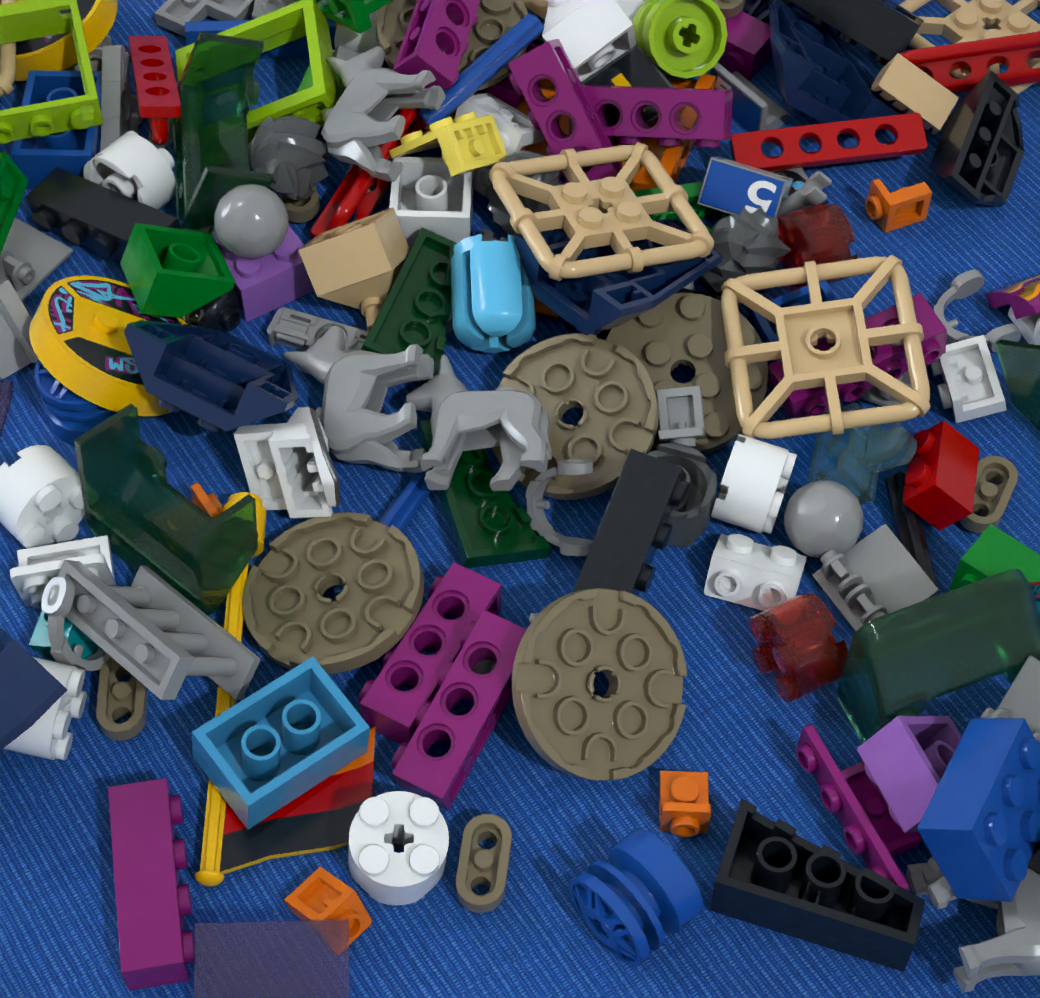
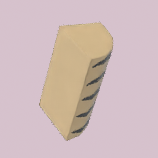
(914, 92)

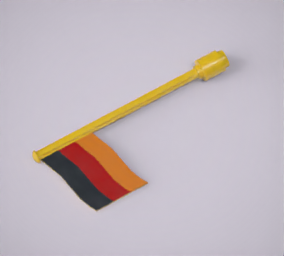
(307, 824)

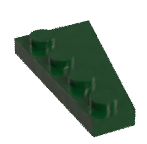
(417, 302)
(484, 521)

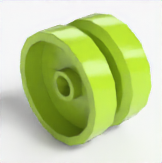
(681, 35)

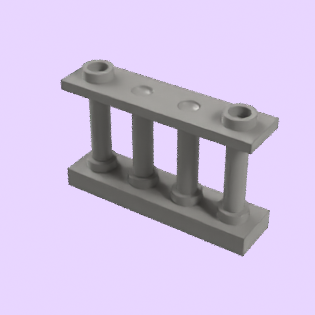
(157, 633)

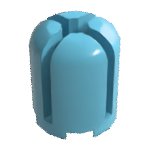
(491, 295)

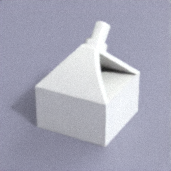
(589, 32)

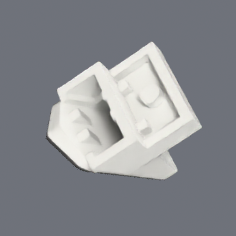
(290, 465)

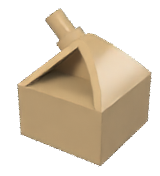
(357, 262)

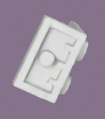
(512, 125)

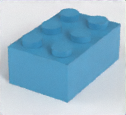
(280, 742)

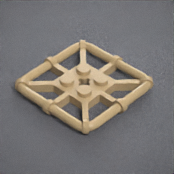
(968, 24)
(600, 212)
(808, 367)

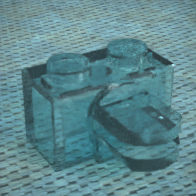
(860, 455)

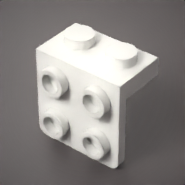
(43, 563)

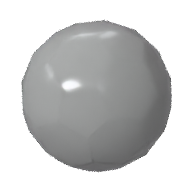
(251, 221)
(823, 518)

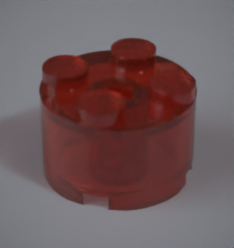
(816, 235)
(798, 646)

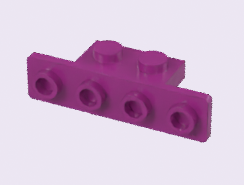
(859, 808)

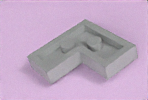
(175, 13)

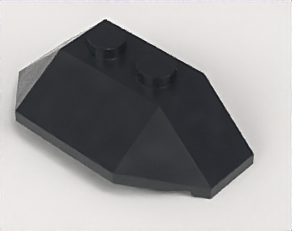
(982, 144)

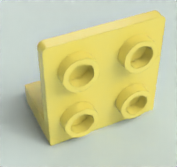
(465, 142)

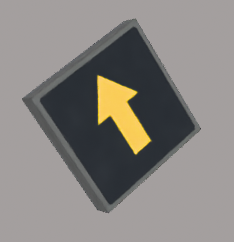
(630, 69)

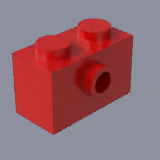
(941, 476)

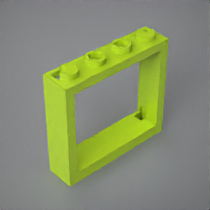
(40, 19)
(277, 29)

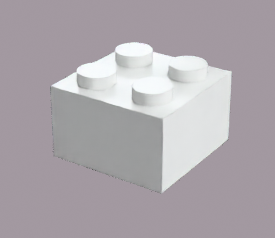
(432, 199)

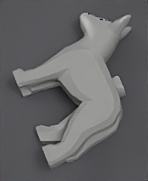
(365, 108)
(354, 397)
(481, 420)
(1017, 925)

